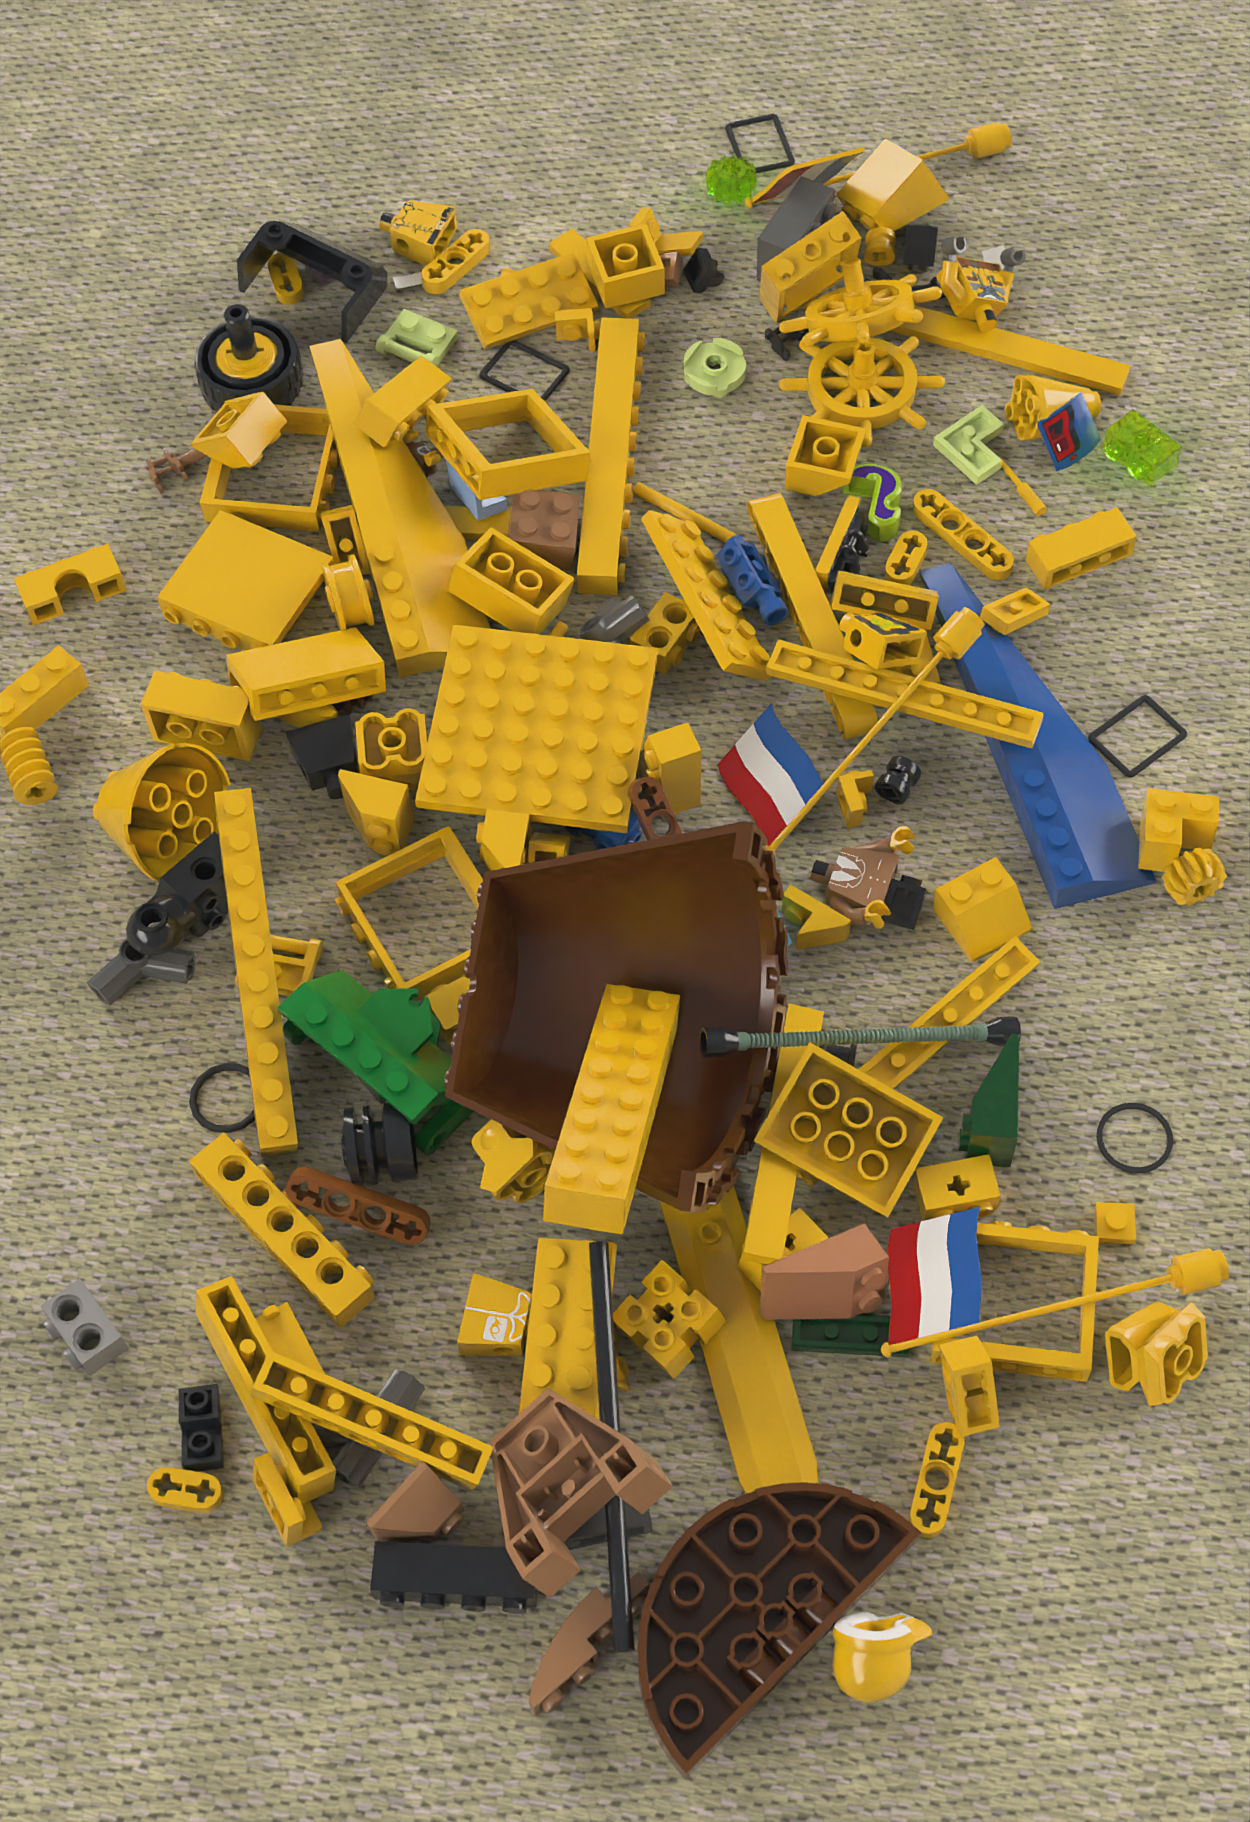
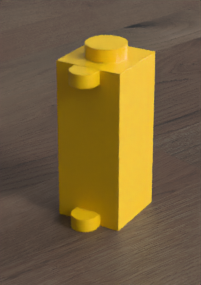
(286, 1335)

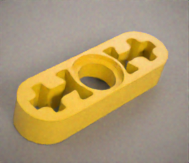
(454, 272)
(954, 1455)

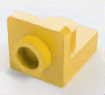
(577, 324)
(851, 795)

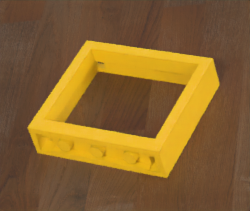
(299, 420)
(448, 421)
(391, 869)
(1035, 1360)

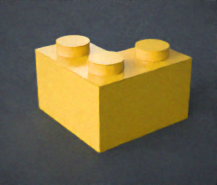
(1175, 822)

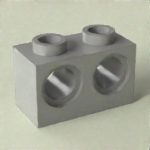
(88, 1325)

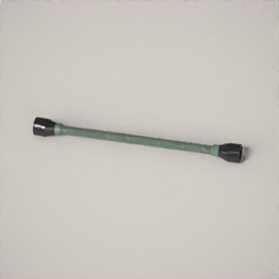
(722, 1041)

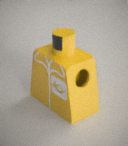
(494, 1319)

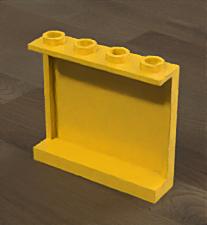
(243, 584)

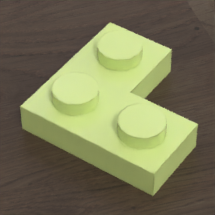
(965, 444)

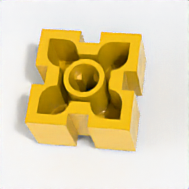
(667, 1342)

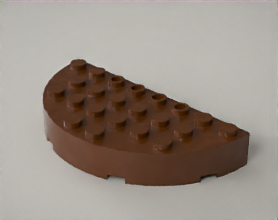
(750, 1600)

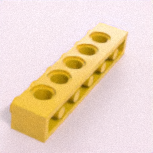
(337, 1300)
(371, 1420)

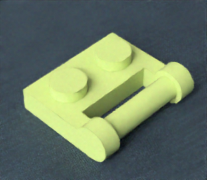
(419, 333)

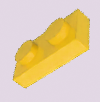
(1015, 611)

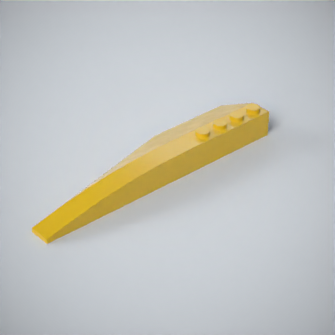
(401, 524)

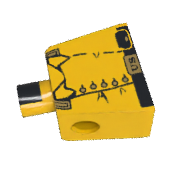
(420, 230)

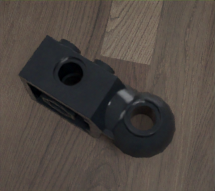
(186, 898)

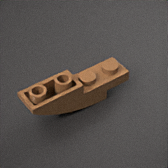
(571, 1652)

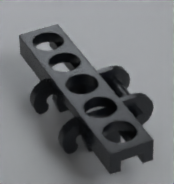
(854, 545)

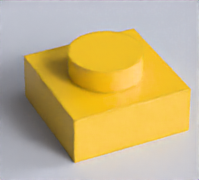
(1115, 1223)

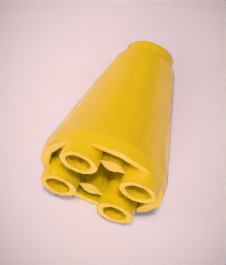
(1039, 397)

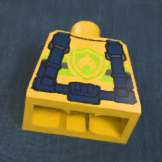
(882, 640)

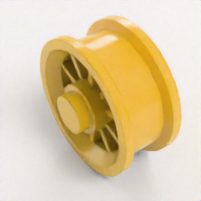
(348, 593)

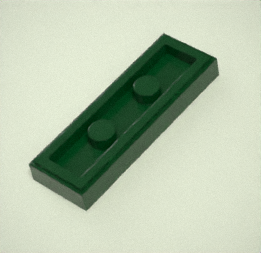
(854, 1335)

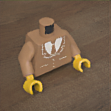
(863, 877)

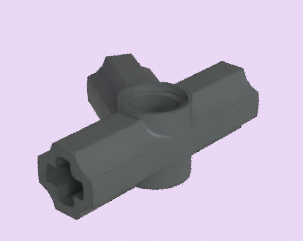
(614, 621)
(123, 972)
(356, 1459)

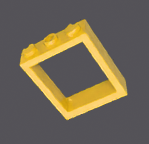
(808, 267)

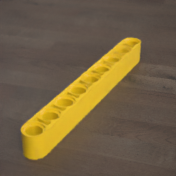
(806, 602)

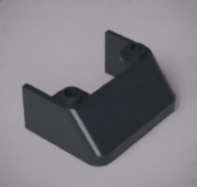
(353, 270)

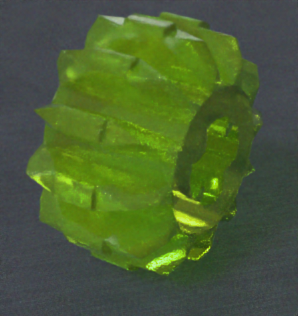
(731, 179)

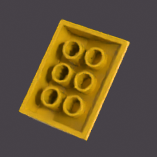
(848, 1130)

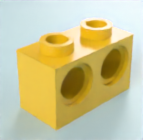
(664, 633)
(969, 1385)

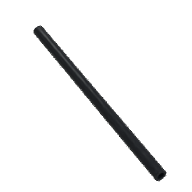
(609, 1414)

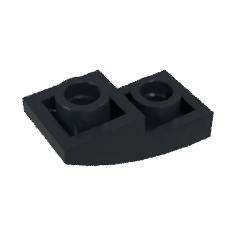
(201, 1428)

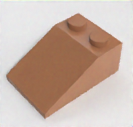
(827, 1279)

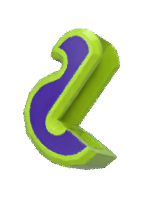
(885, 490)

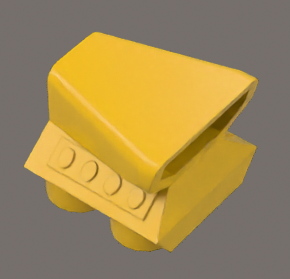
(392, 746)
(512, 1162)
(1158, 1349)

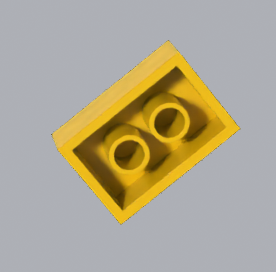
(510, 583)
(200, 714)

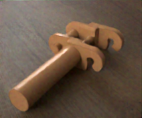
(176, 464)

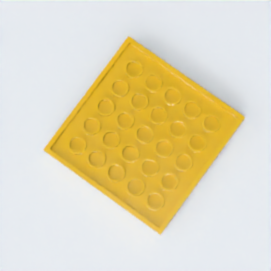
(538, 728)

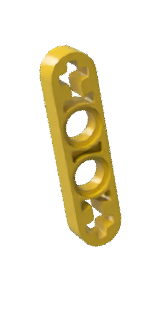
(967, 531)

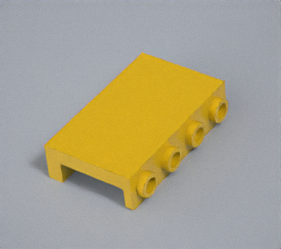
(307, 673)

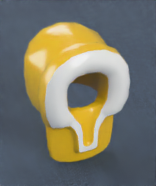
(874, 1653)

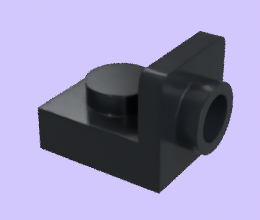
(904, 902)

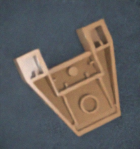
(556, 1473)

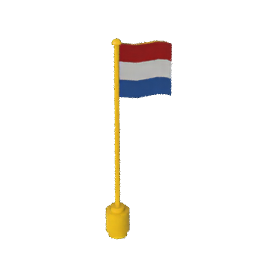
(980, 142)
(776, 775)
(939, 1281)

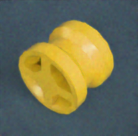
(880, 246)

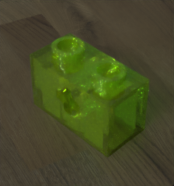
(1141, 448)

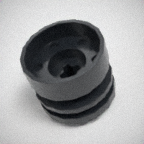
(378, 1145)

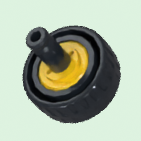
(248, 358)

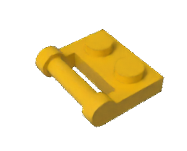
(293, 971)

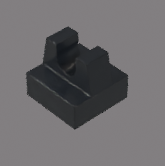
(702, 271)

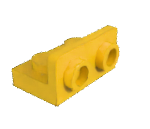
(290, 1516)

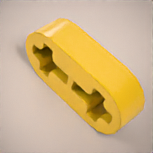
(290, 277)
(912, 561)
(183, 1499)

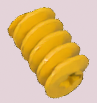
(27, 766)

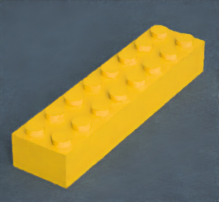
(612, 1110)

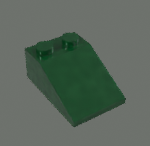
(993, 1114)

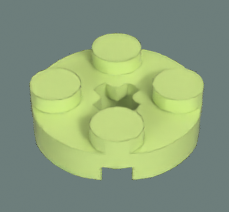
(718, 381)

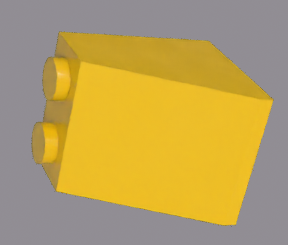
(891, 189)

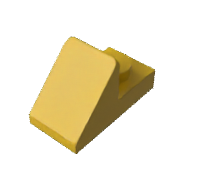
(820, 922)

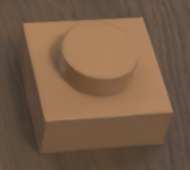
(673, 265)

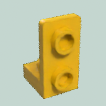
(683, 243)

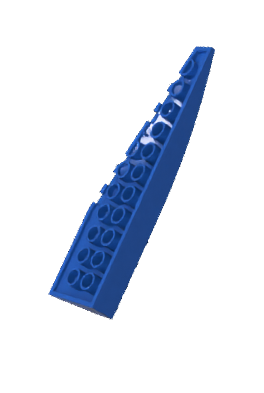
(1058, 786)

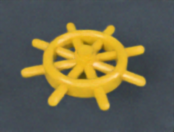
(860, 308)
(864, 382)

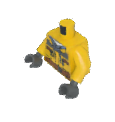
(977, 287)

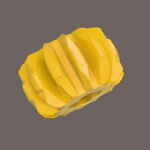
(1194, 876)

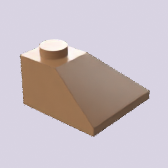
(417, 1510)

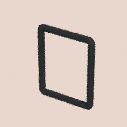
(774, 117)
(504, 348)
(1182, 735)

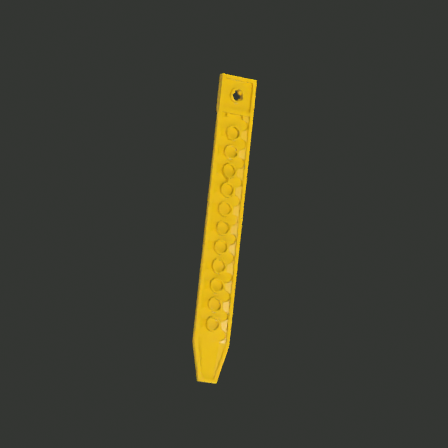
(746, 1354)

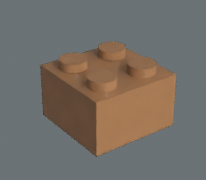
(546, 525)

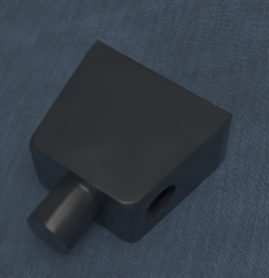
(323, 751)

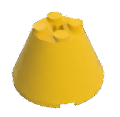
(162, 805)

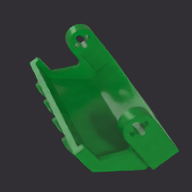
(383, 1042)

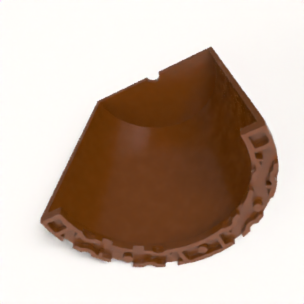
(650, 915)

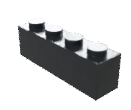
(449, 1575)

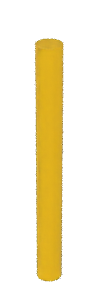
(683, 512)

